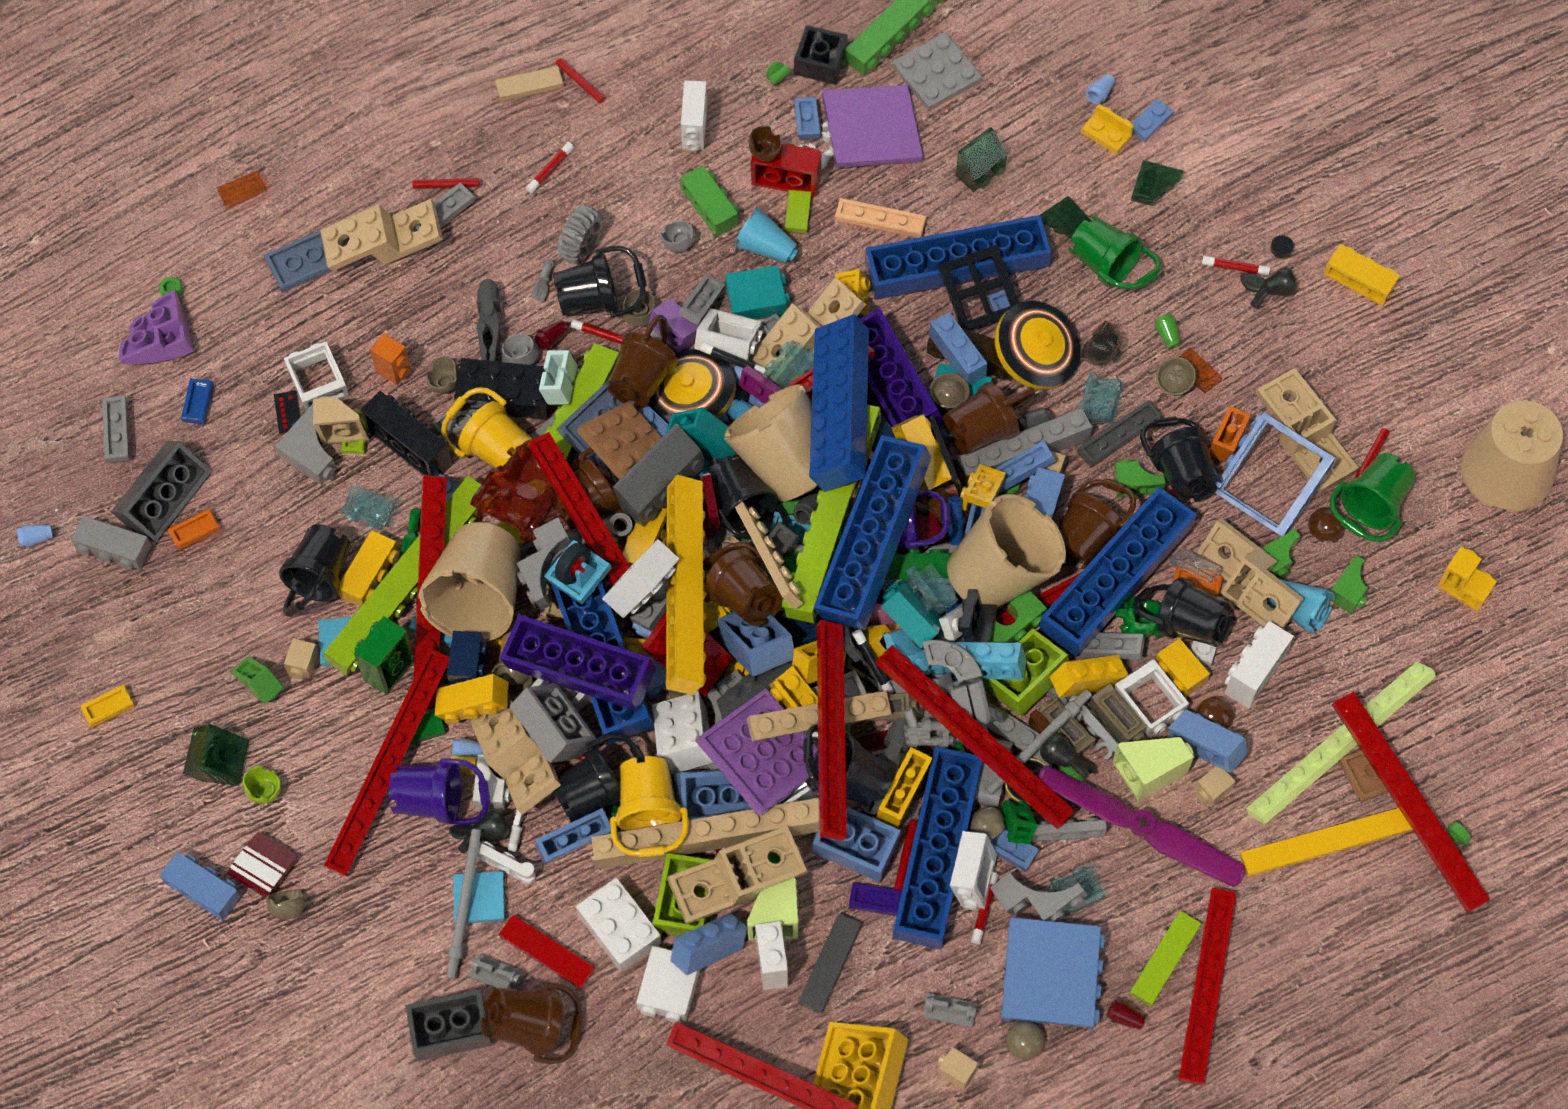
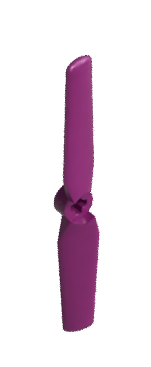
(1160, 835)

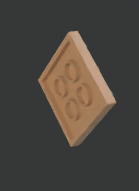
(620, 437)

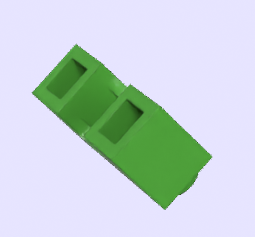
(1027, 614)

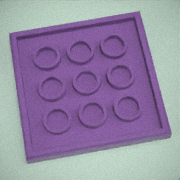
(872, 126)
(759, 769)

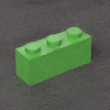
(710, 200)

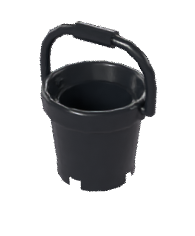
(591, 286)
(1183, 458)
(737, 483)
(314, 567)
(1188, 612)
(865, 772)
(590, 782)

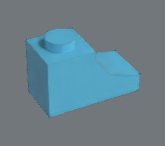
(905, 645)

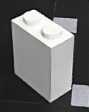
(771, 955)
(666, 988)

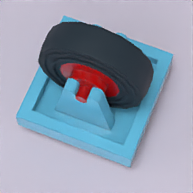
(577, 571)

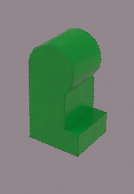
(1018, 821)

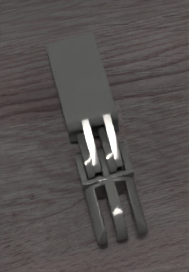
(488, 305)
(896, 743)

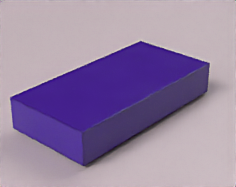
(874, 899)

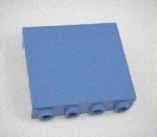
(1052, 973)

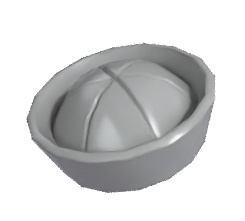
(519, 350)

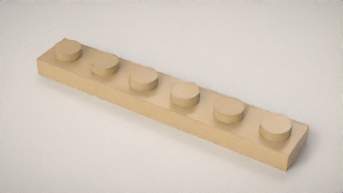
(771, 558)
(801, 718)

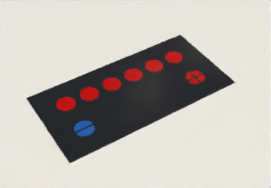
(286, 410)

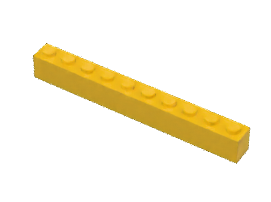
(685, 586)

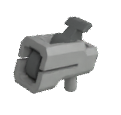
(972, 699)

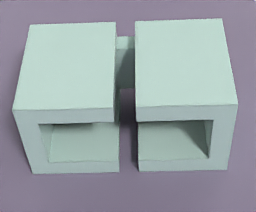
(561, 370)

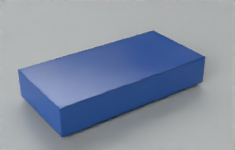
(197, 401)

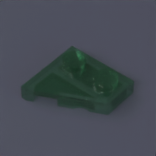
(1154, 182)
(1064, 217)

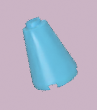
(765, 238)
(1313, 609)

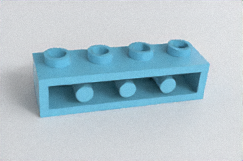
(993, 659)

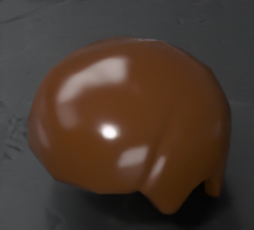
(764, 143)
(1325, 526)
(1217, 711)

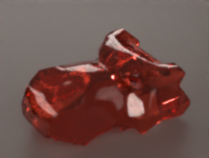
(516, 493)

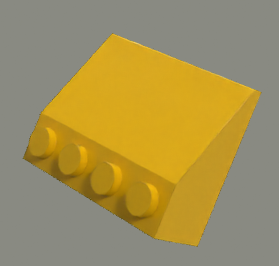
(861, 1063)

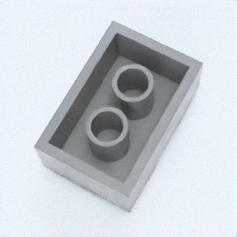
(552, 722)

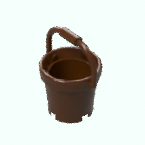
(642, 365)
(984, 418)
(595, 486)
(1091, 522)
(741, 583)
(531, 1019)

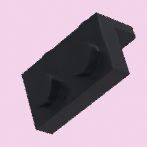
(977, 618)

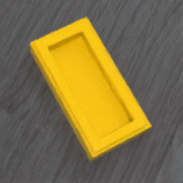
(107, 706)

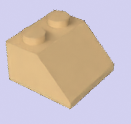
(337, 421)

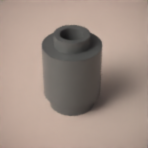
(1033, 418)
(804, 508)

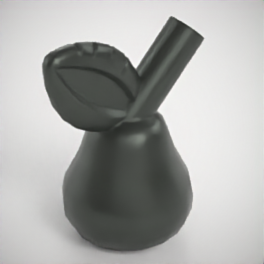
(1279, 283)
(1059, 752)
(491, 825)

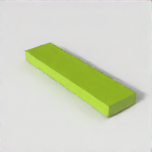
(1165, 958)

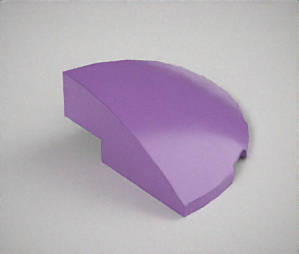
(159, 334)

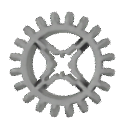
(580, 234)

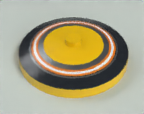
(1037, 345)
(695, 383)

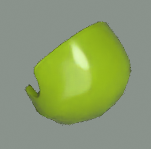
(261, 785)

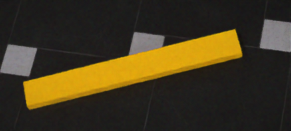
(1324, 842)

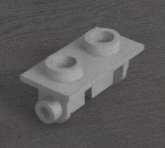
(495, 973)
(949, 1010)

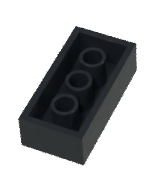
(511, 381)
(406, 435)

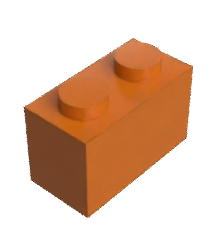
(390, 359)
(1229, 434)

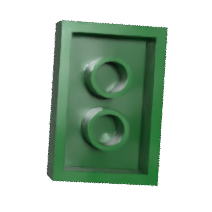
(384, 655)

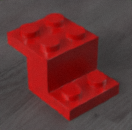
(716, 657)

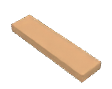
(880, 218)

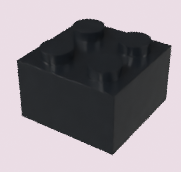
(820, 54)

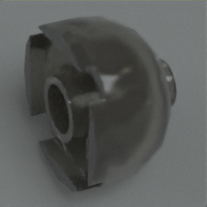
(1103, 345)

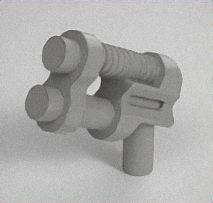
(919, 732)

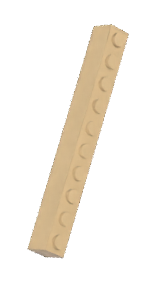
(708, 832)

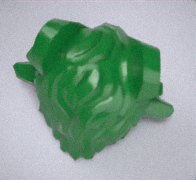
(1135, 624)

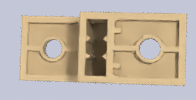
(381, 234)
(801, 325)
(1309, 419)
(1250, 576)
(515, 757)
(736, 875)

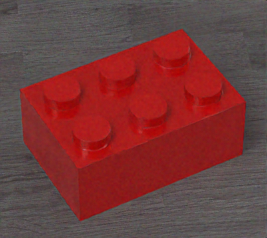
(792, 170)

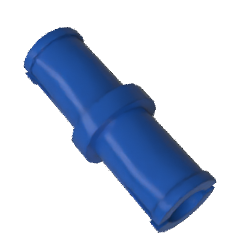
(957, 520)

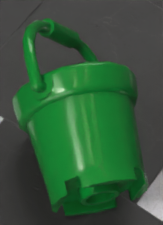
(1111, 253)
(1375, 497)

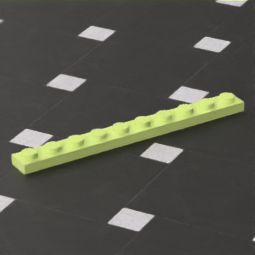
(1337, 745)

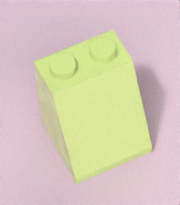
(1152, 764)
(776, 905)

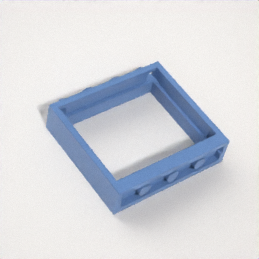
(1246, 444)

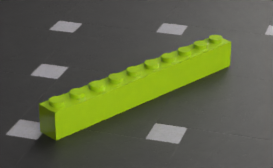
(588, 379)
(825, 534)
(399, 583)

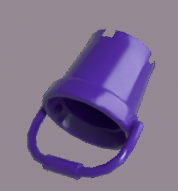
(910, 535)
(435, 791)

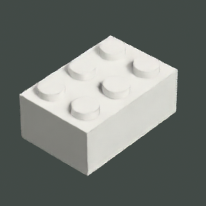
(642, 579)
(1257, 664)
(677, 727)
(618, 925)

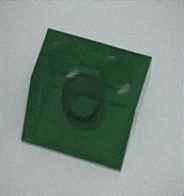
(981, 160)
(216, 755)

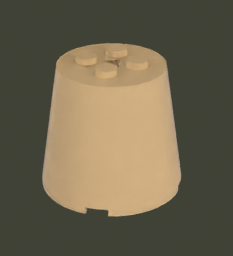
(777, 441)
(1514, 457)
(1007, 551)
(473, 582)

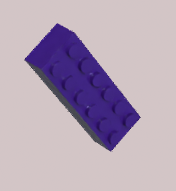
(894, 375)
(578, 662)

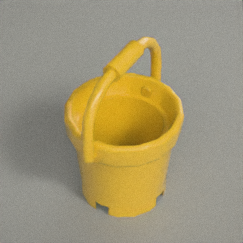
(488, 433)
(647, 802)

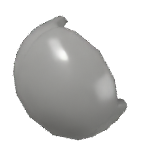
(677, 236)

